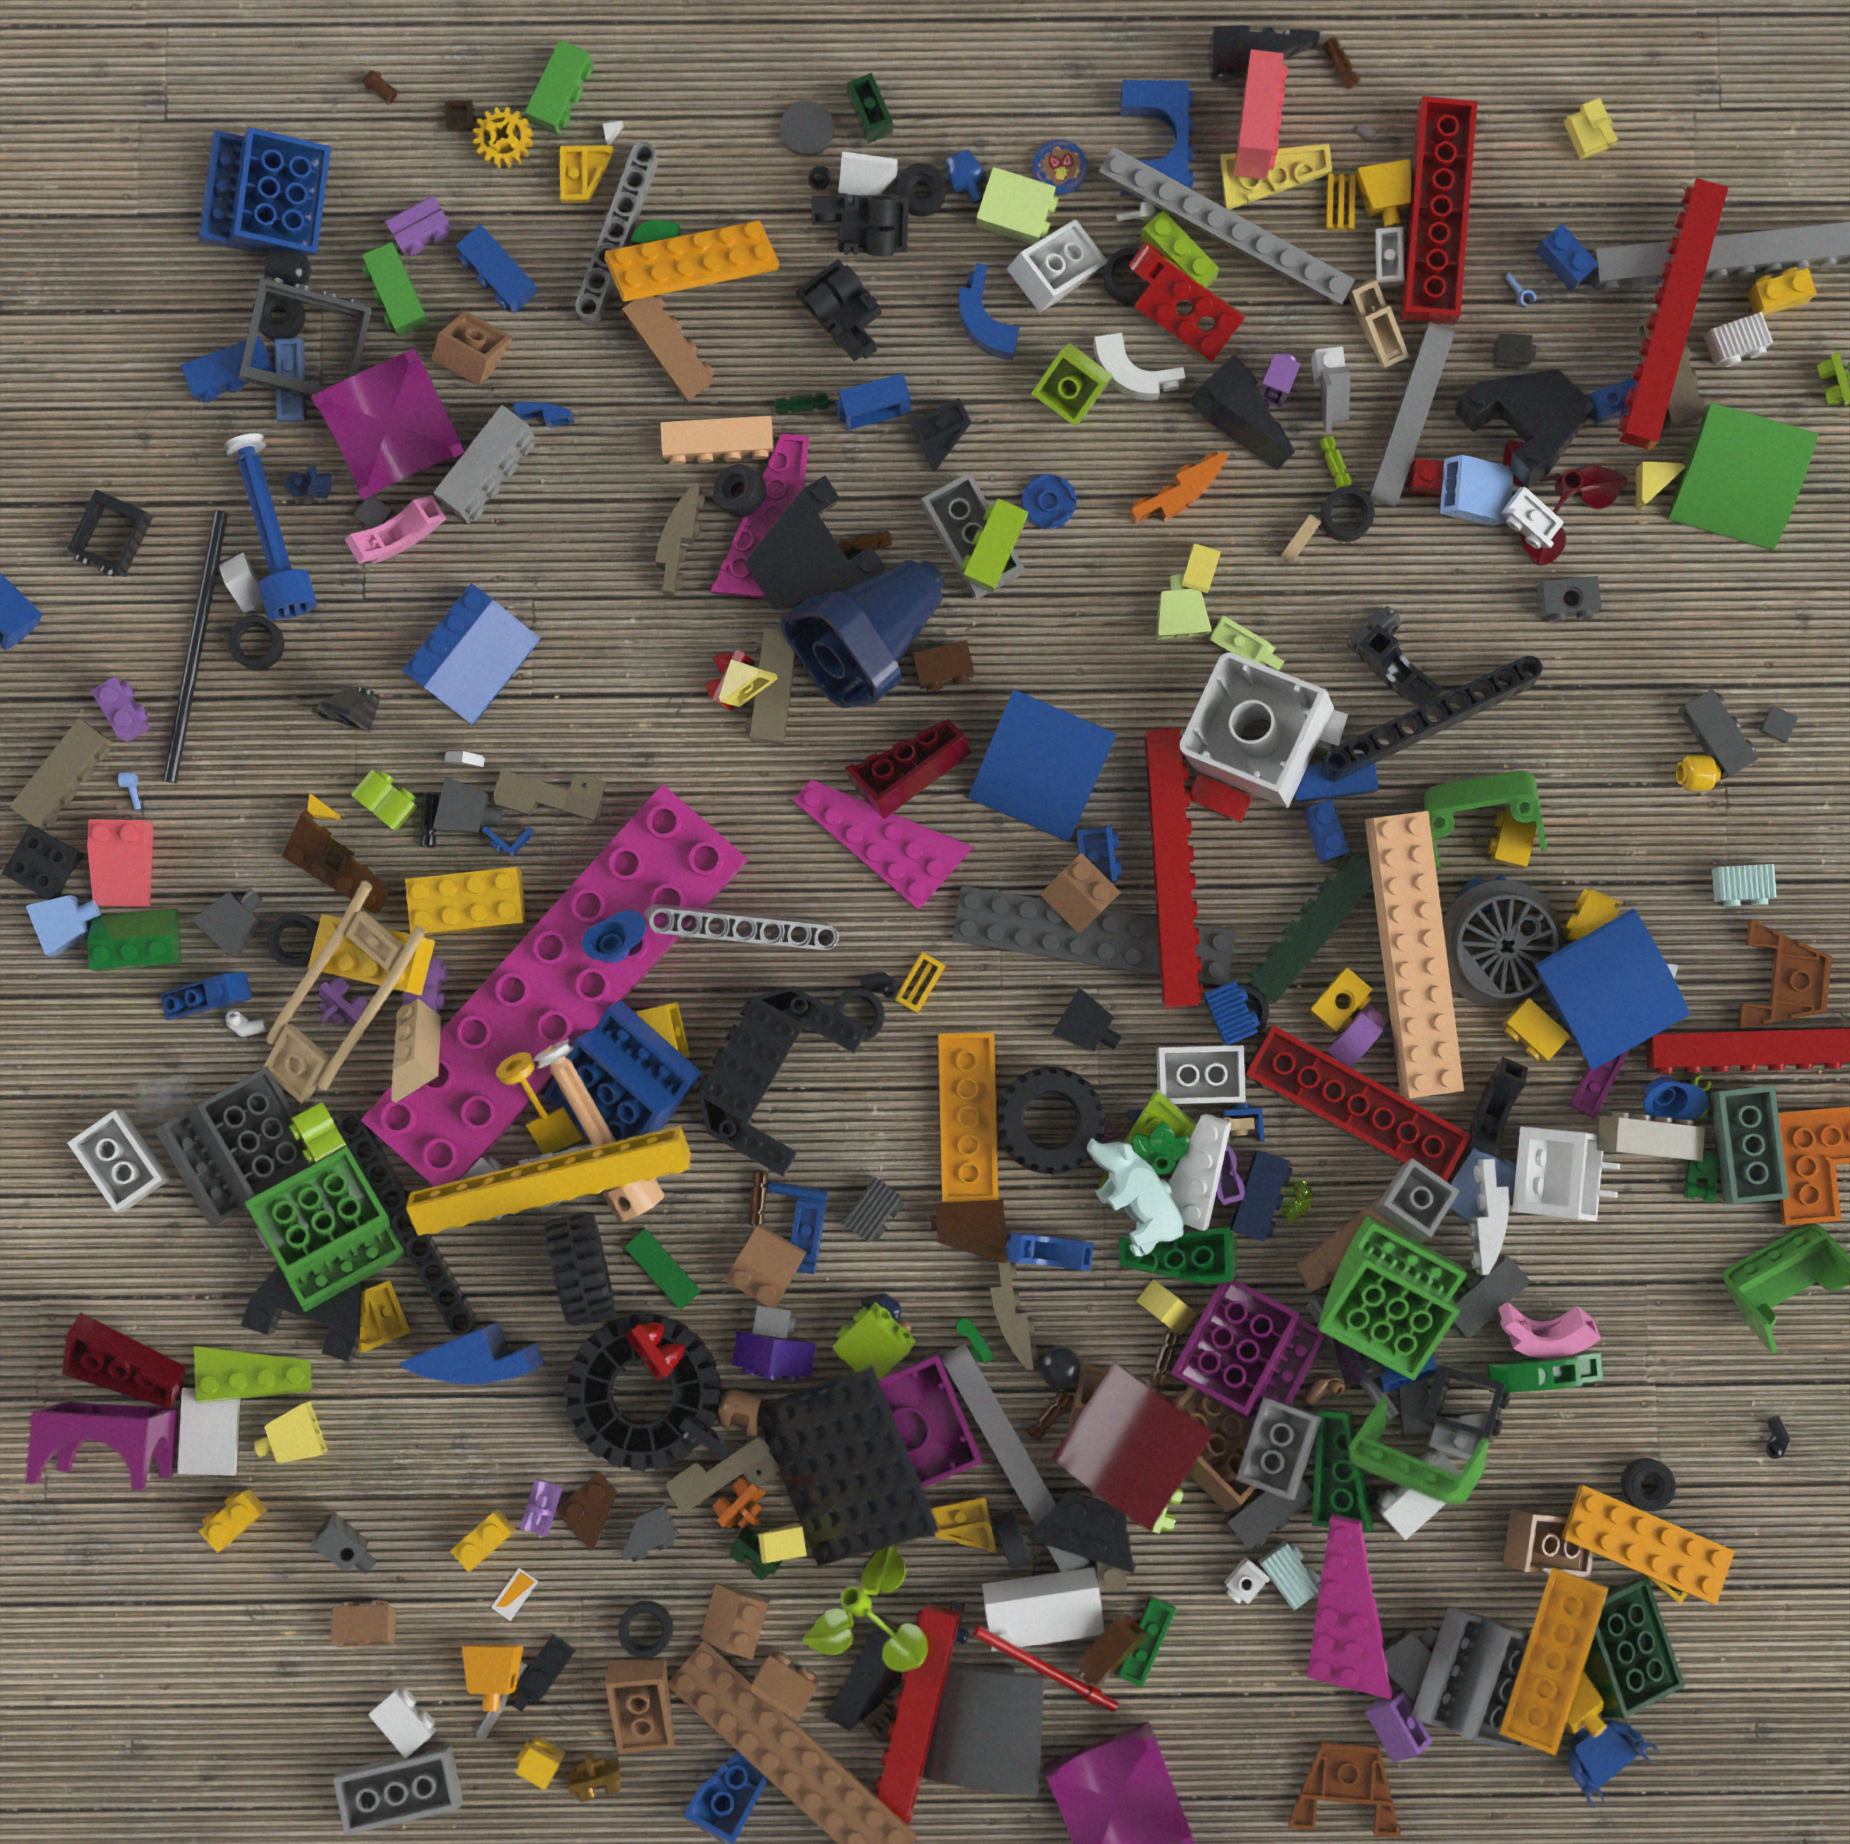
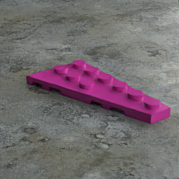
(783, 483)
(896, 849)
(1347, 1624)

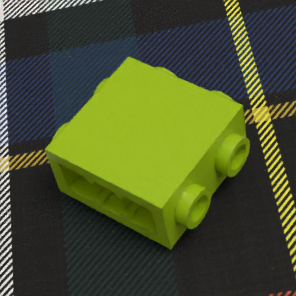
(873, 1341)

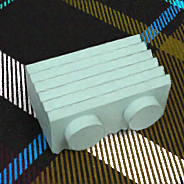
(1744, 884)
(1290, 1575)

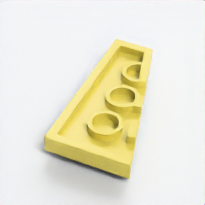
(1291, 168)

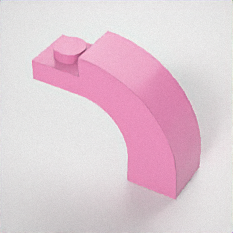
(397, 534)
(1551, 1338)

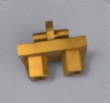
(594, 1774)

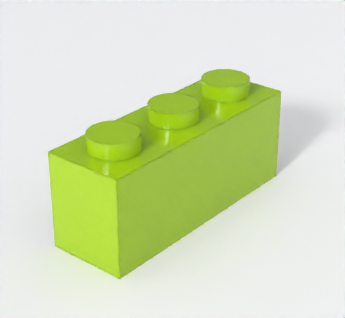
(1176, 245)
(994, 545)

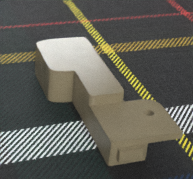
(524, 794)
(698, 1483)

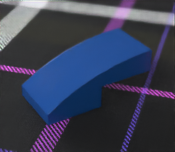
(553, 414)

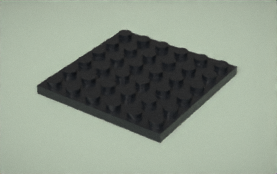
(846, 1467)

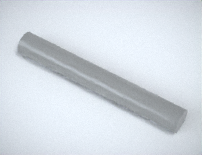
(492, 1716)

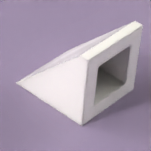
(611, 130)

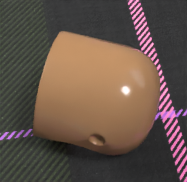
(739, 1408)

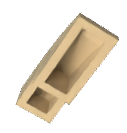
(1378, 323)

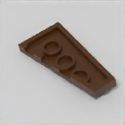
(305, 851)

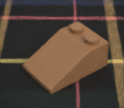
(1536, 1545)
(640, 1705)

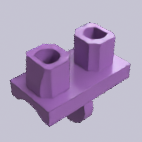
(333, 996)
(541, 1507)

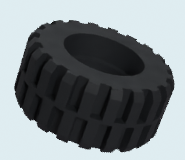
(1011, 1119)
(579, 1268)

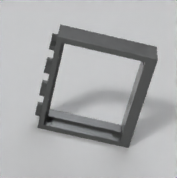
(301, 294)

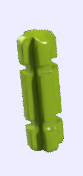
(1335, 462)

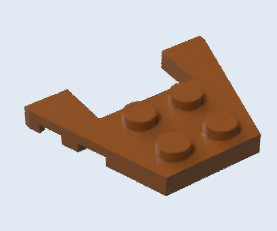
(1797, 981)
(1346, 1775)

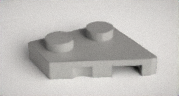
(1454, 1443)

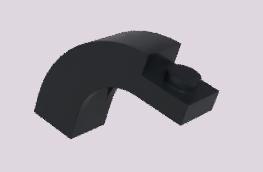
(1387, 661)
(1496, 1105)

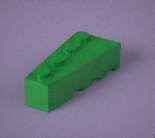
(1338, 1482)

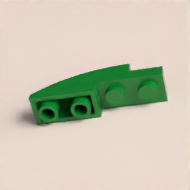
(1547, 1374)

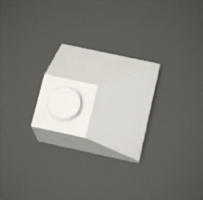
(866, 174)

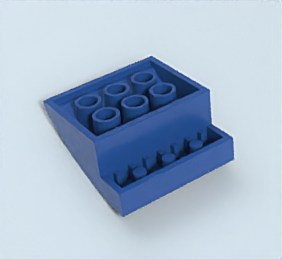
(264, 192)
(1041, 765)
(1612, 989)
(628, 1074)
(476, 1359)

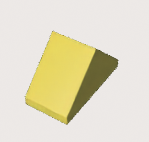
(1652, 478)
(1200, 567)
(744, 682)
(1166, 1307)
(782, 1543)

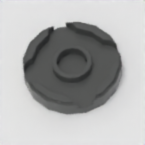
(807, 128)

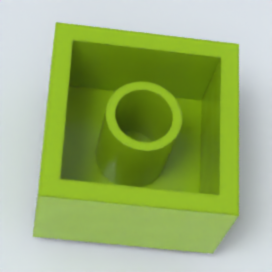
(1072, 384)

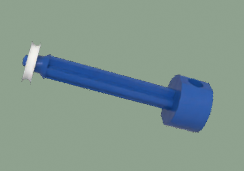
(285, 591)

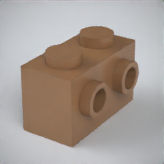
(363, 1625)

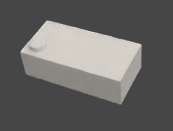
(1044, 1608)

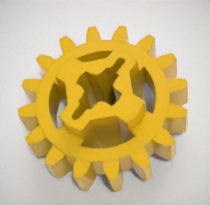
(501, 125)

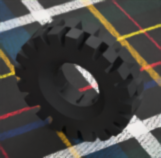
(601, 1422)

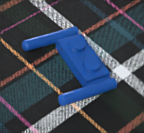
(807, 1220)

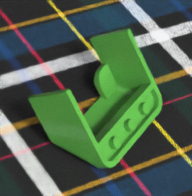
(1514, 787)
(1782, 1271)
(1409, 1471)

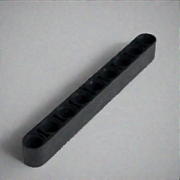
(1424, 728)
(407, 1238)

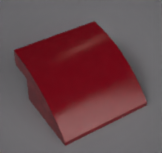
(1132, 1446)

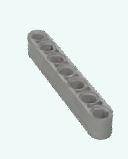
(617, 220)
(1412, 414)
(730, 920)

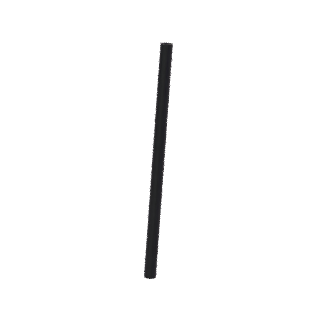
(195, 646)

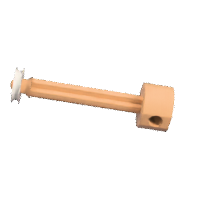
(624, 1201)

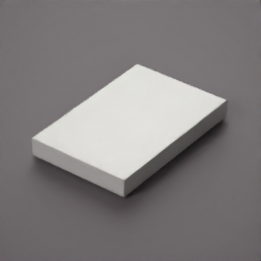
(208, 1436)

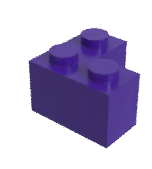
(773, 1356)

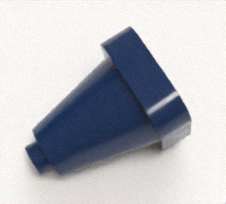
(860, 634)

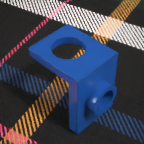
(500, 845)
(1245, 1109)

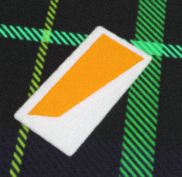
(514, 1594)

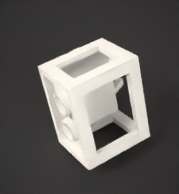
(1559, 1174)

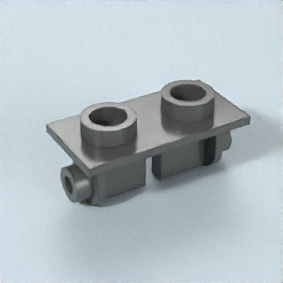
(1384, 617)

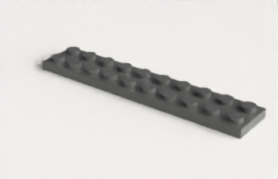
(1108, 941)

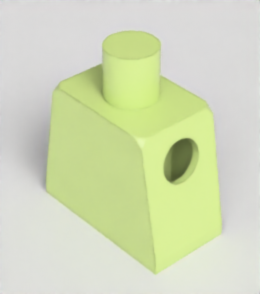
(1181, 612)

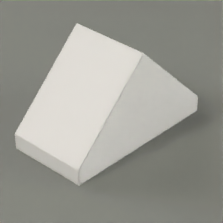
(242, 582)

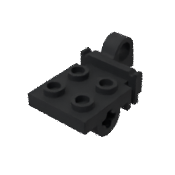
(867, 224)
(842, 308)

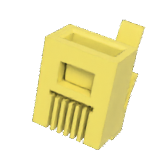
(1590, 129)

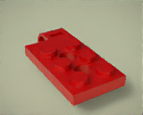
(1172, 285)

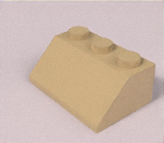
(415, 1048)

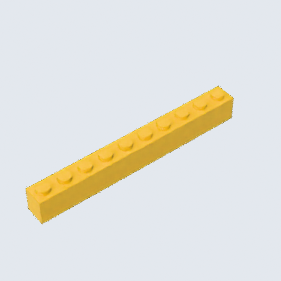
(549, 1181)

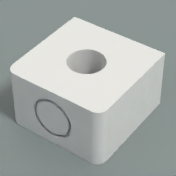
(1249, 692)

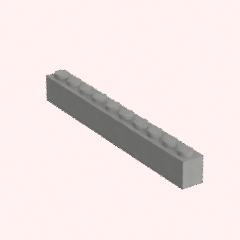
(1225, 226)
(1729, 255)

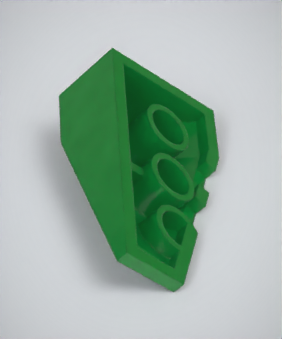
(1194, 1257)

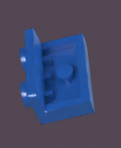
(1098, 848)

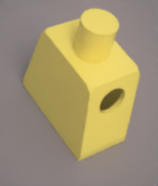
(293, 1436)

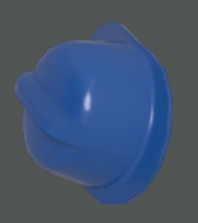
(614, 936)
(1674, 1099)

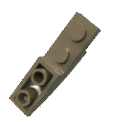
(679, 529)
(1013, 1324)

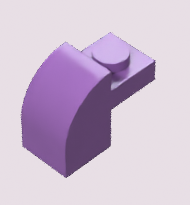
(1358, 1036)

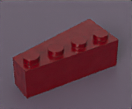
(908, 767)
(120, 1363)

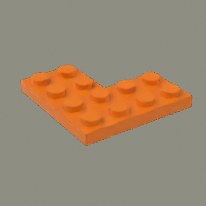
(1811, 1148)

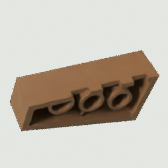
(668, 345)

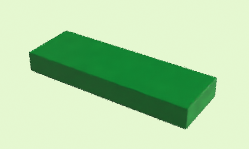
(663, 1269)
(1155, 1622)

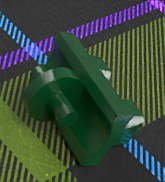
(748, 1546)

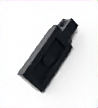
(543, 1671)

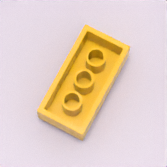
(466, 901)
(355, 964)

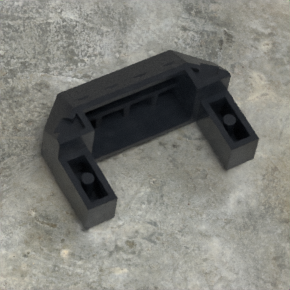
(752, 1061)

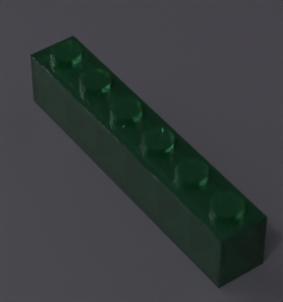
(1312, 929)

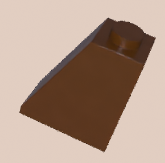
(972, 1227)
(1111, 1650)

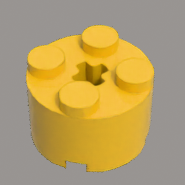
(1593, 912)

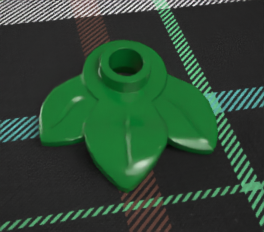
(1161, 1145)

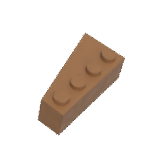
(1322, 1263)

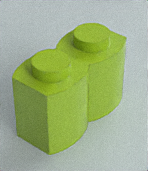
(384, 799)
(317, 1134)

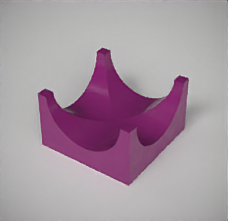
(388, 422)
(930, 1420)
(128, 1429)
(1118, 1792)

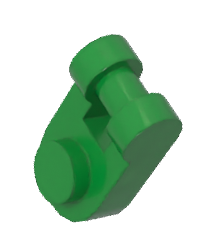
(1705, 1170)
(979, 1348)

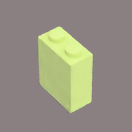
(1016, 206)

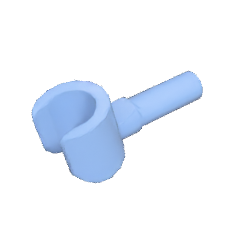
(1520, 291)
(130, 780)

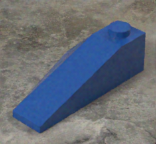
(727, 1799)

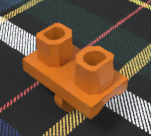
(743, 1509)

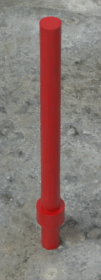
(1089, 1692)

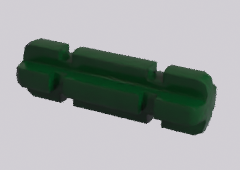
(801, 403)

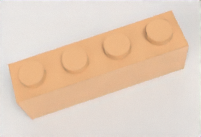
(717, 439)

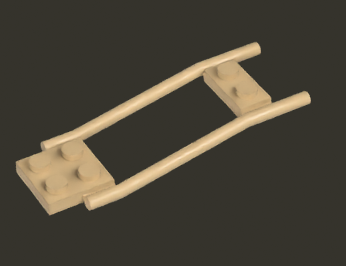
(295, 1059)

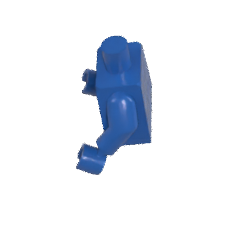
(1601, 1757)

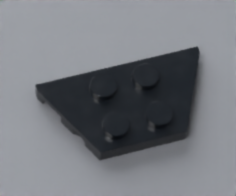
(1087, 1530)

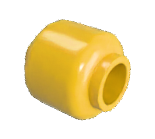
(1698, 773)

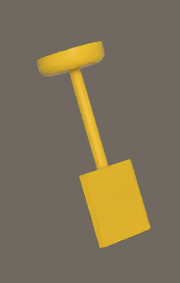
(550, 1130)

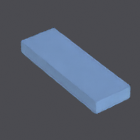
(290, 363)

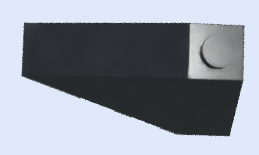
(1231, 47)
(1238, 410)
(866, 1682)

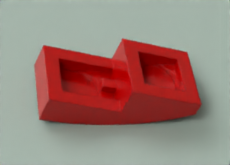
(1219, 798)

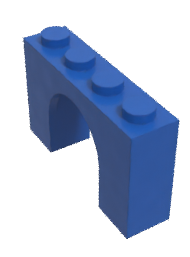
(1170, 103)

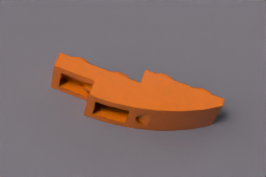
(1190, 485)

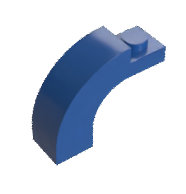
(984, 332)
(1049, 1251)

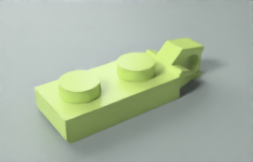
(1244, 643)

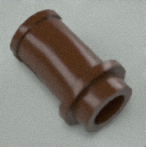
(374, 82)

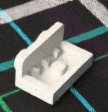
(1532, 518)

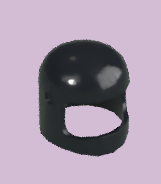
(288, 265)
(1059, 1367)

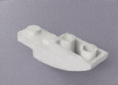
(1490, 1229)

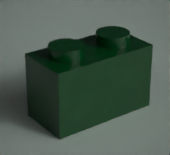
(869, 108)

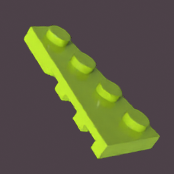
(1157, 1110)
(241, 1375)

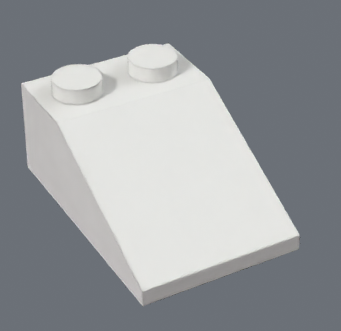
(1056, 265)

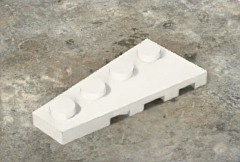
(1198, 1172)

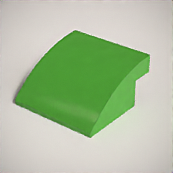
(1742, 476)
(325, 1229)
(1391, 1298)

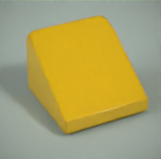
(321, 810)

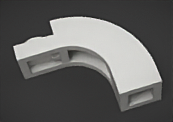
(1127, 377)

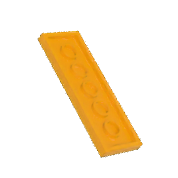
(691, 260)
(968, 1117)
(1647, 1544)
(1553, 1661)

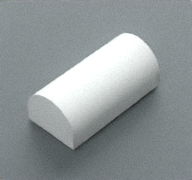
(1390, 257)

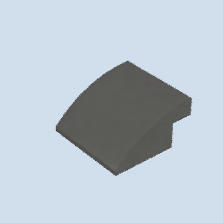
(234, 1145)
(1472, 1677)
(988, 1730)

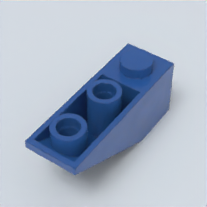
(206, 995)

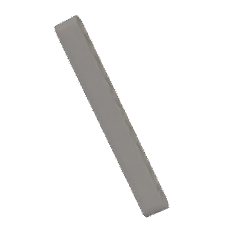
(1006, 1445)

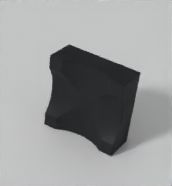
(42, 863)

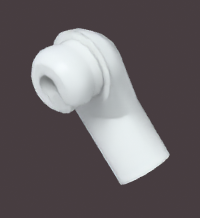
(243, 1026)

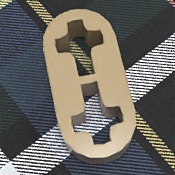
(1301, 538)

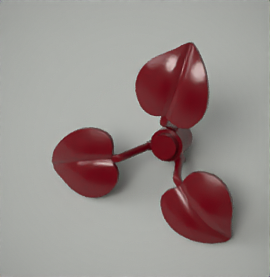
(1598, 490)

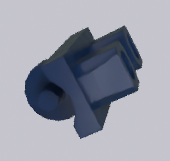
(310, 485)

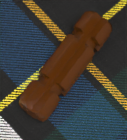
(1341, 63)
(861, 543)
(758, 1198)
(1164, 1358)
(1049, 1415)

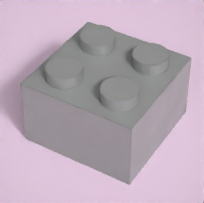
(1416, 1200)

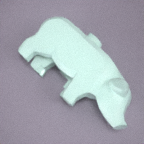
(1140, 1192)

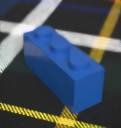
(495, 269)
(220, 370)
(1316, 787)

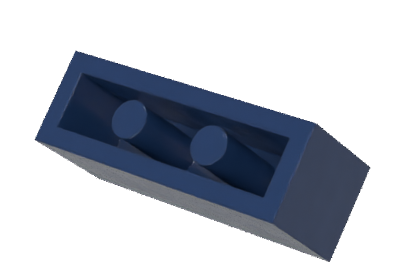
(1261, 1196)

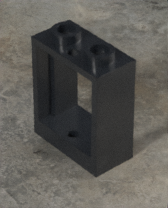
(89, 522)
(1438, 1394)

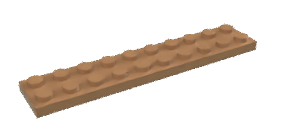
(785, 1753)

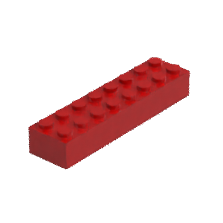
(1438, 210)
(1355, 1103)

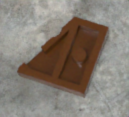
(589, 1508)

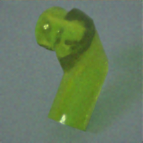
(1302, 1201)

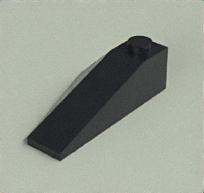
(350, 708)

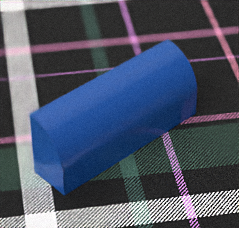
(17, 615)

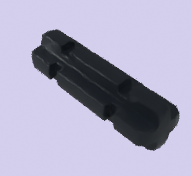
(428, 817)

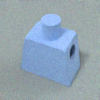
(61, 922)

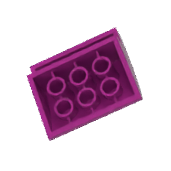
(1248, 1351)

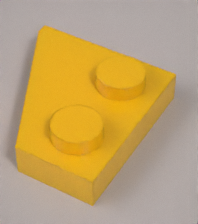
(581, 171)
(380, 1317)
(965, 1523)

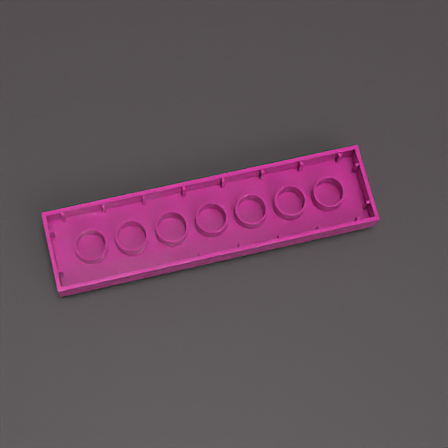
(553, 989)

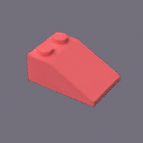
(120, 862)

